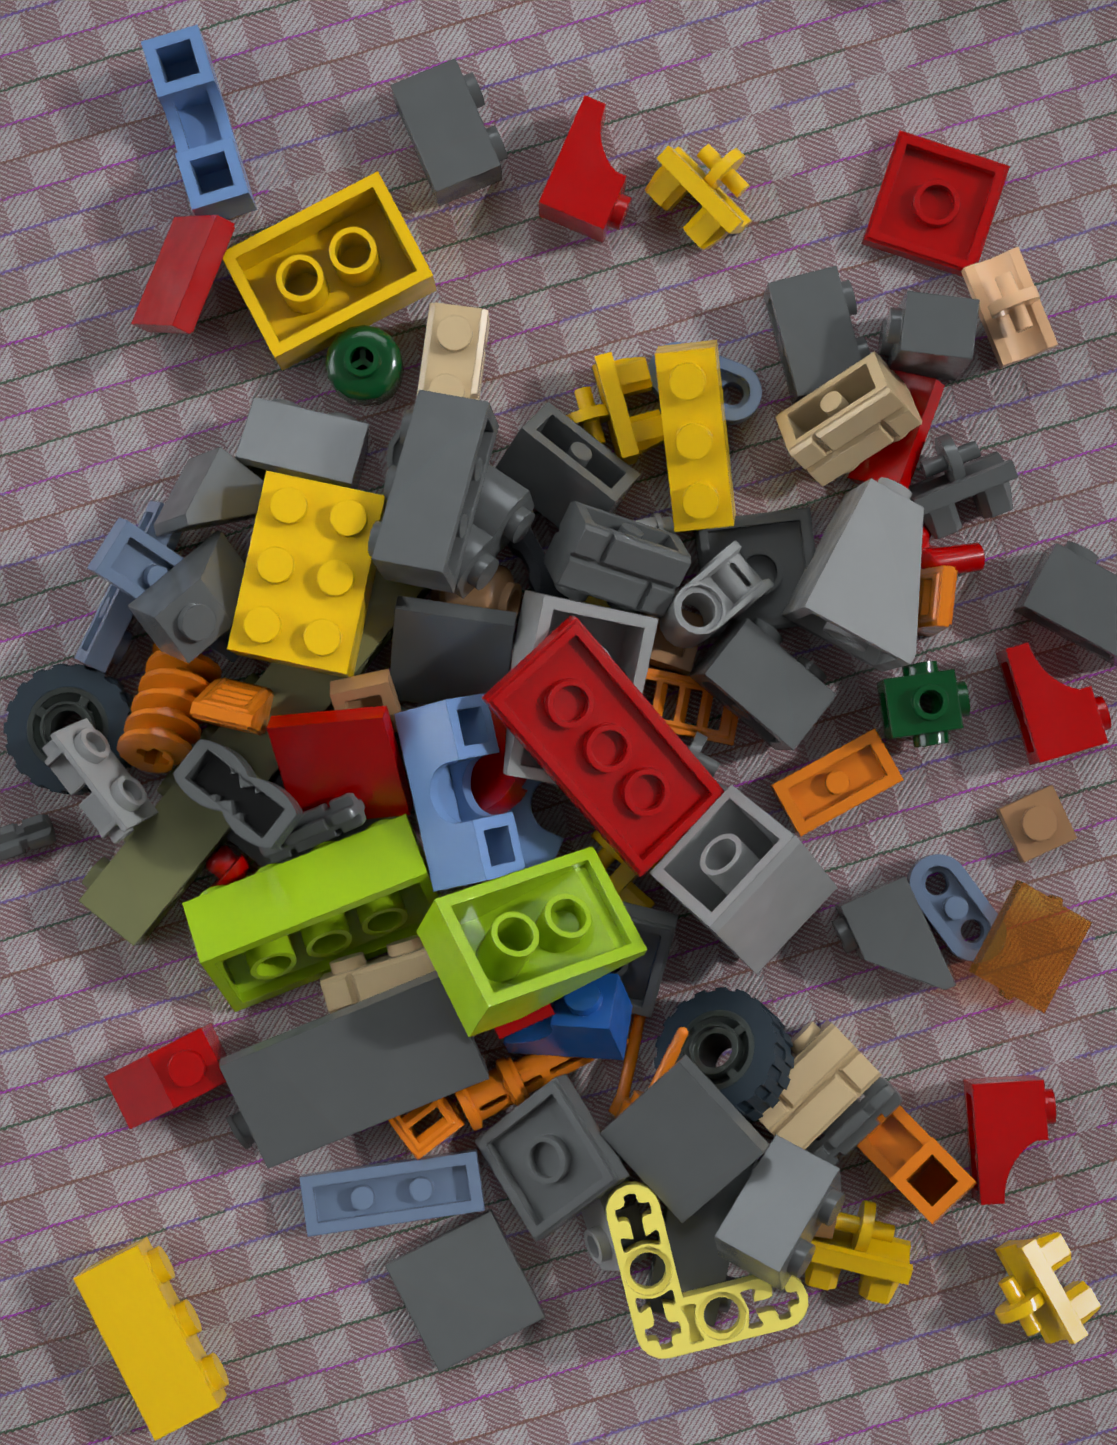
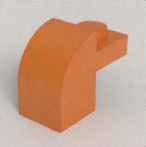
(916, 1165)

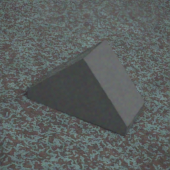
(210, 493)

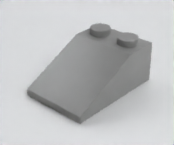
(622, 634)

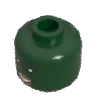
(350, 353)

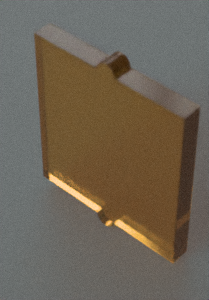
(1030, 946)

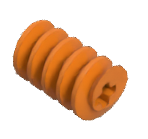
(160, 722)

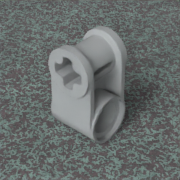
(719, 592)

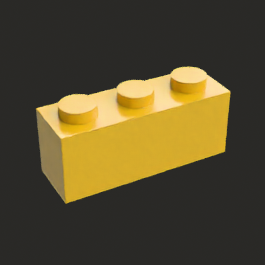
(695, 435)
(153, 1337)

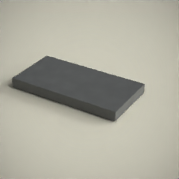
(352, 1069)

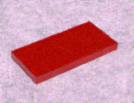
(604, 745)

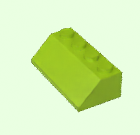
(310, 910)

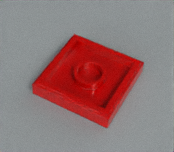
(935, 204)
(183, 274)
(342, 754)

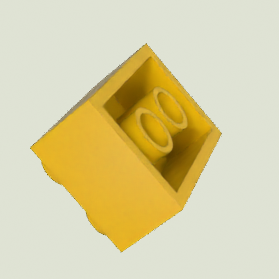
(329, 270)
(307, 576)

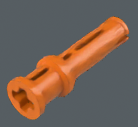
(512, 1083)

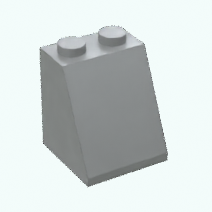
(866, 577)
(744, 878)

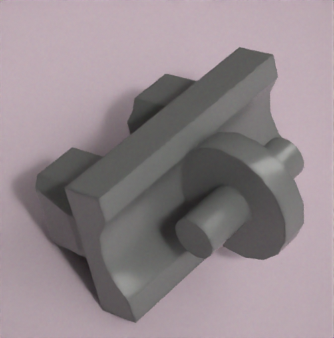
(982, 478)

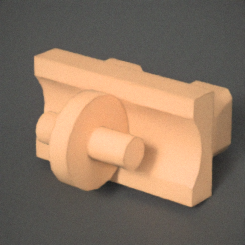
(1009, 307)

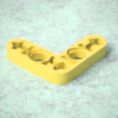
(690, 1305)

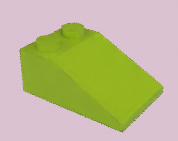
(528, 939)

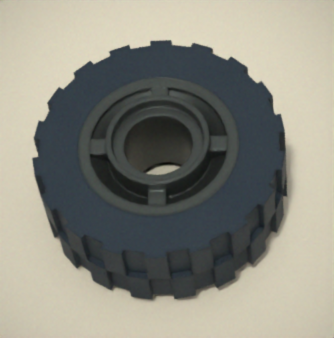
(48, 702)
(759, 1045)

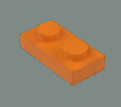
(836, 782)

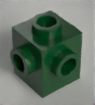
(901, 707)

